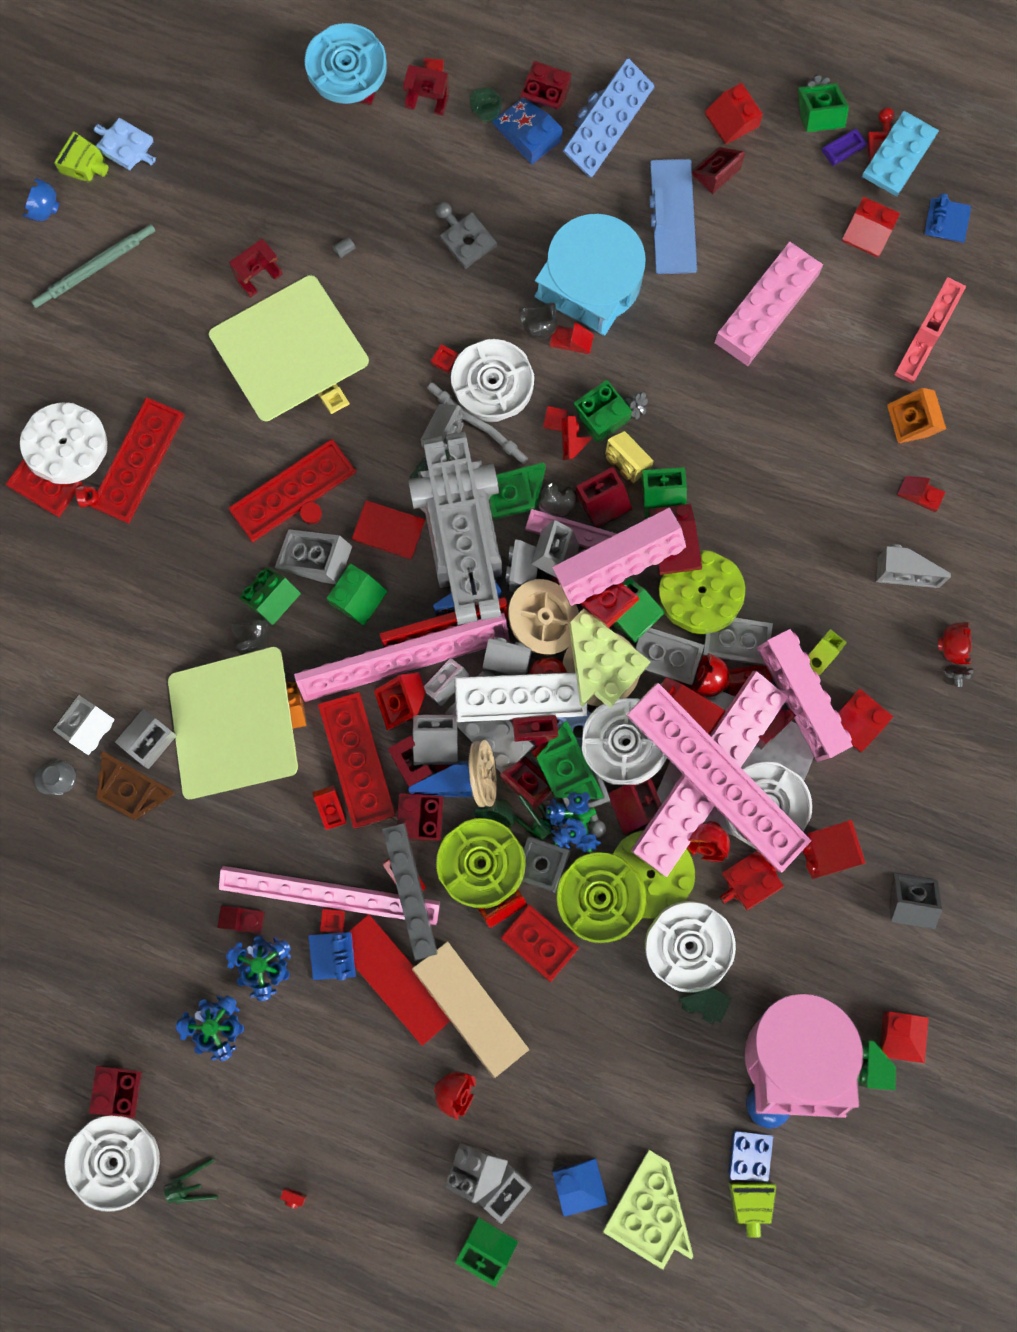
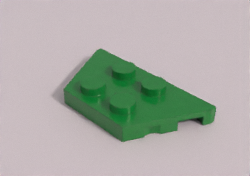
(517, 491)
(566, 766)

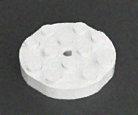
(496, 361)
(68, 461)
(605, 749)
(784, 788)
(711, 951)
(89, 1165)

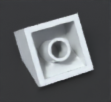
(83, 725)

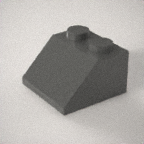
(915, 901)

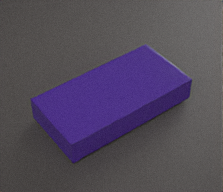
(844, 147)

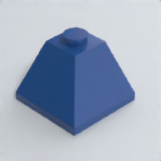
(579, 1187)

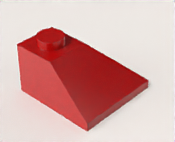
(400, 699)
(904, 1036)

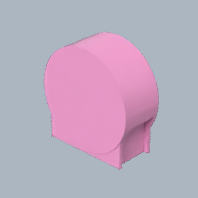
(804, 1058)

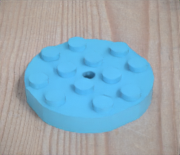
(343, 45)

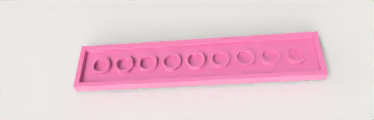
(399, 658)
(718, 777)
(685, 805)

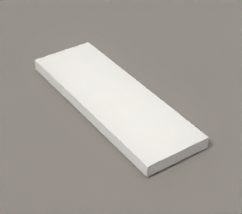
(517, 697)

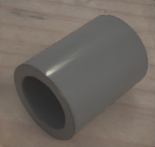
(344, 247)

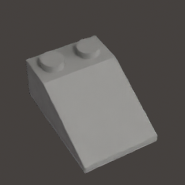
(314, 555)
(907, 567)

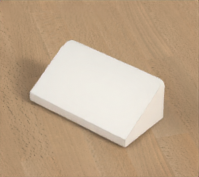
(442, 684)

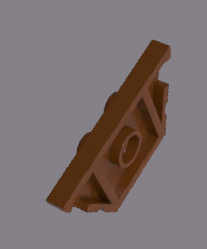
(128, 788)

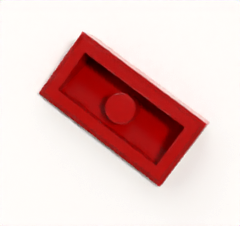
(740, 675)
(498, 913)

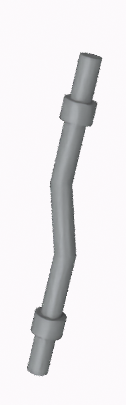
(509, 446)

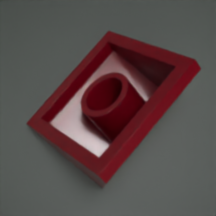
(719, 168)
(528, 781)

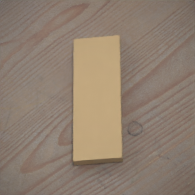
(470, 1010)

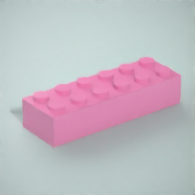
(768, 303)
(620, 557)
(805, 695)

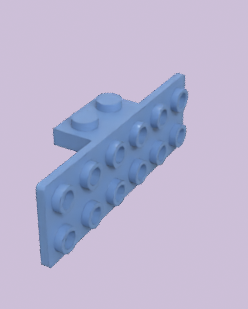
(607, 117)
(673, 216)

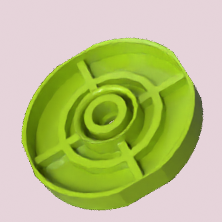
(709, 610)
(459, 861)
(660, 890)
(580, 902)

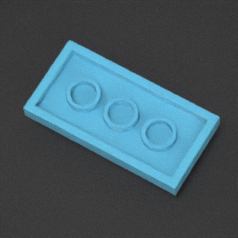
(900, 153)

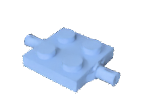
(124, 144)

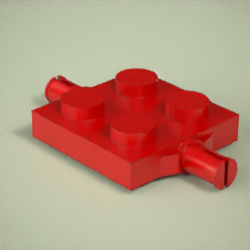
(751, 881)

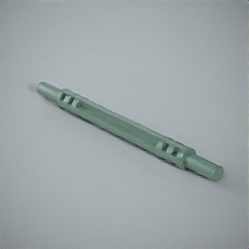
(93, 266)

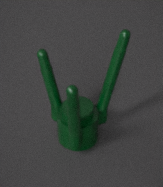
(542, 826)
(177, 1191)

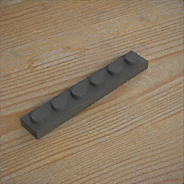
(410, 891)

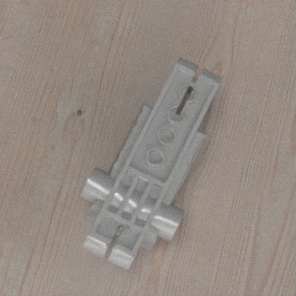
(460, 524)

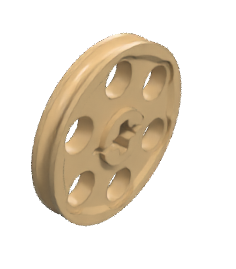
(482, 773)

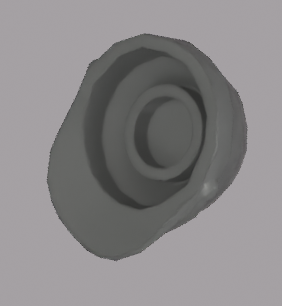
(55, 778)

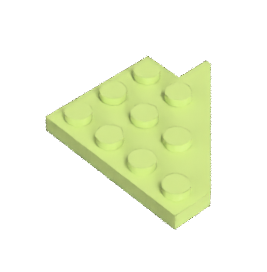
(602, 660)
(650, 1214)

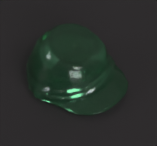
(485, 104)
(500, 811)

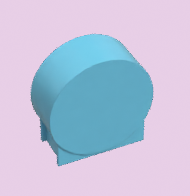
(593, 270)

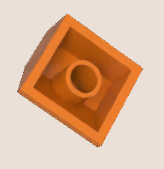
(916, 415)

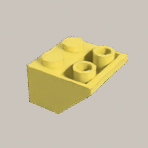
(627, 456)

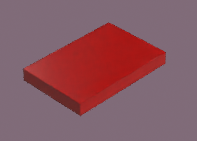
(40, 491)
(388, 529)
(539, 943)

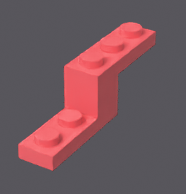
(930, 330)

